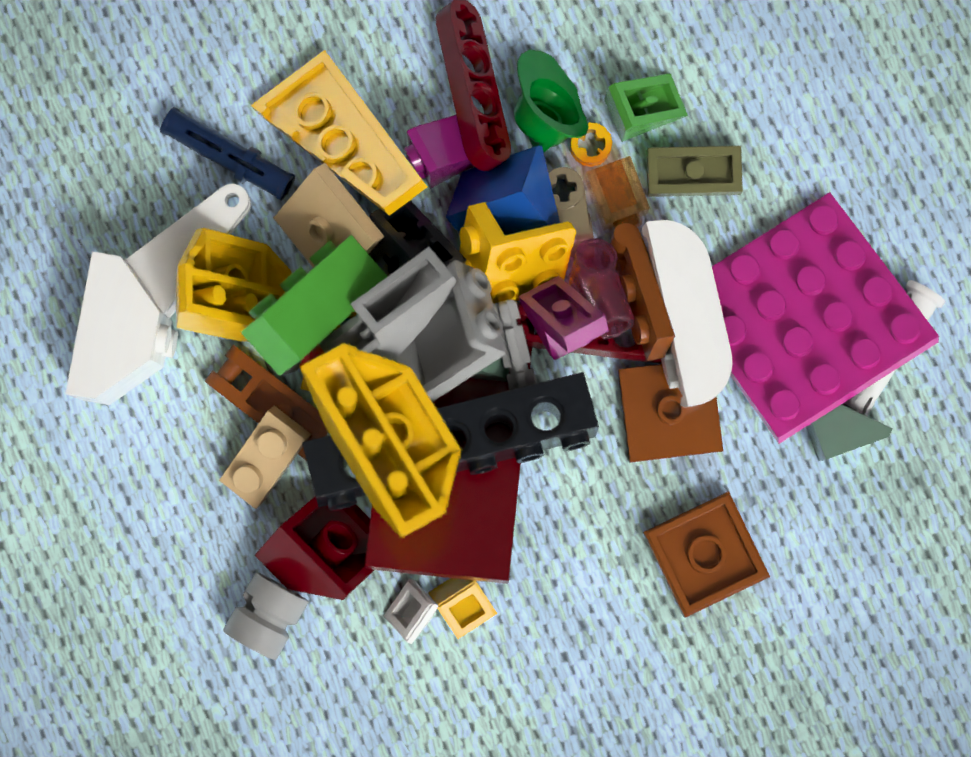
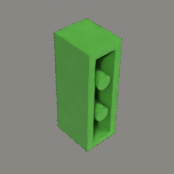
(311, 304)

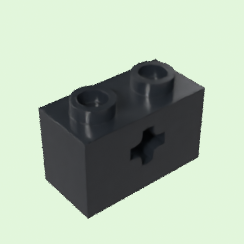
(407, 235)

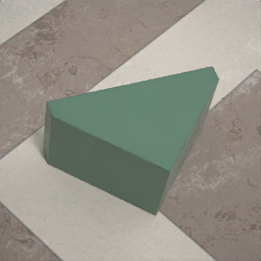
(843, 432)

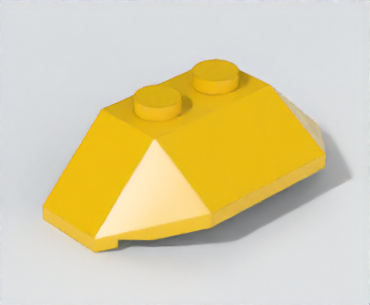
(224, 280)
(386, 433)

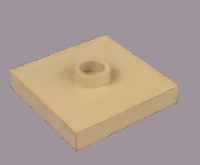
(325, 212)

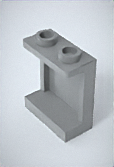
(459, 337)

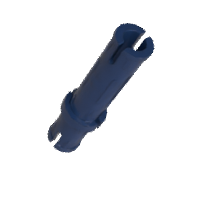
(274, 181)

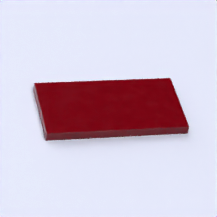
(479, 519)

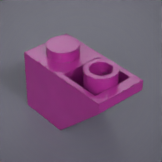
(437, 150)

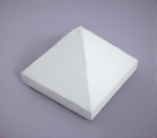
(417, 608)

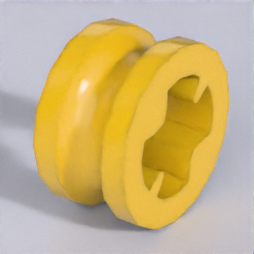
(601, 135)

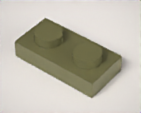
(694, 171)

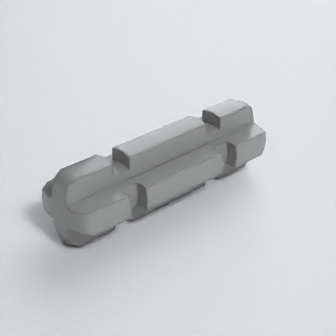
(515, 345)

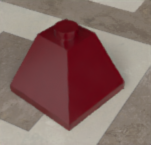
(319, 550)

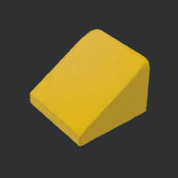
(462, 605)

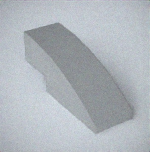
(396, 308)

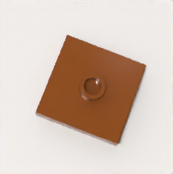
(658, 423)
(706, 554)

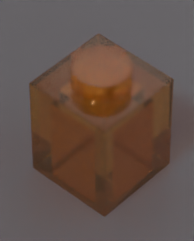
(617, 193)

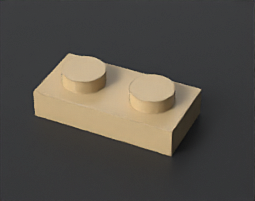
(265, 457)

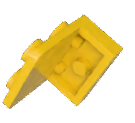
(515, 260)

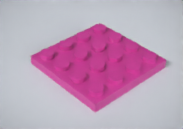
(814, 317)

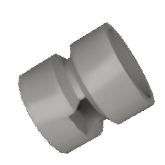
(265, 616)

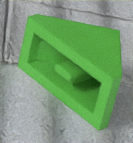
(643, 105)

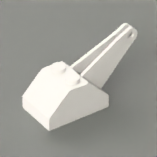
(130, 302)

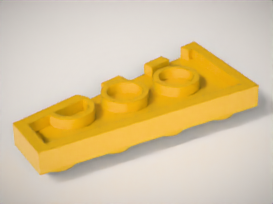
(337, 128)

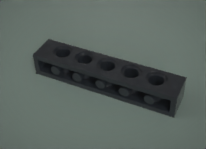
(563, 397)

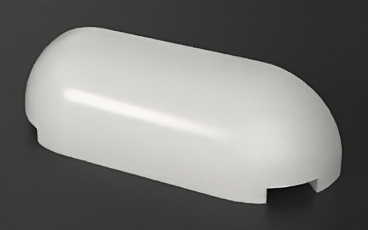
(701, 352)

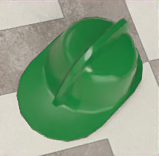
(548, 103)

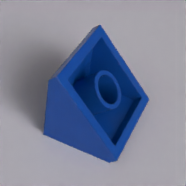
(514, 191)

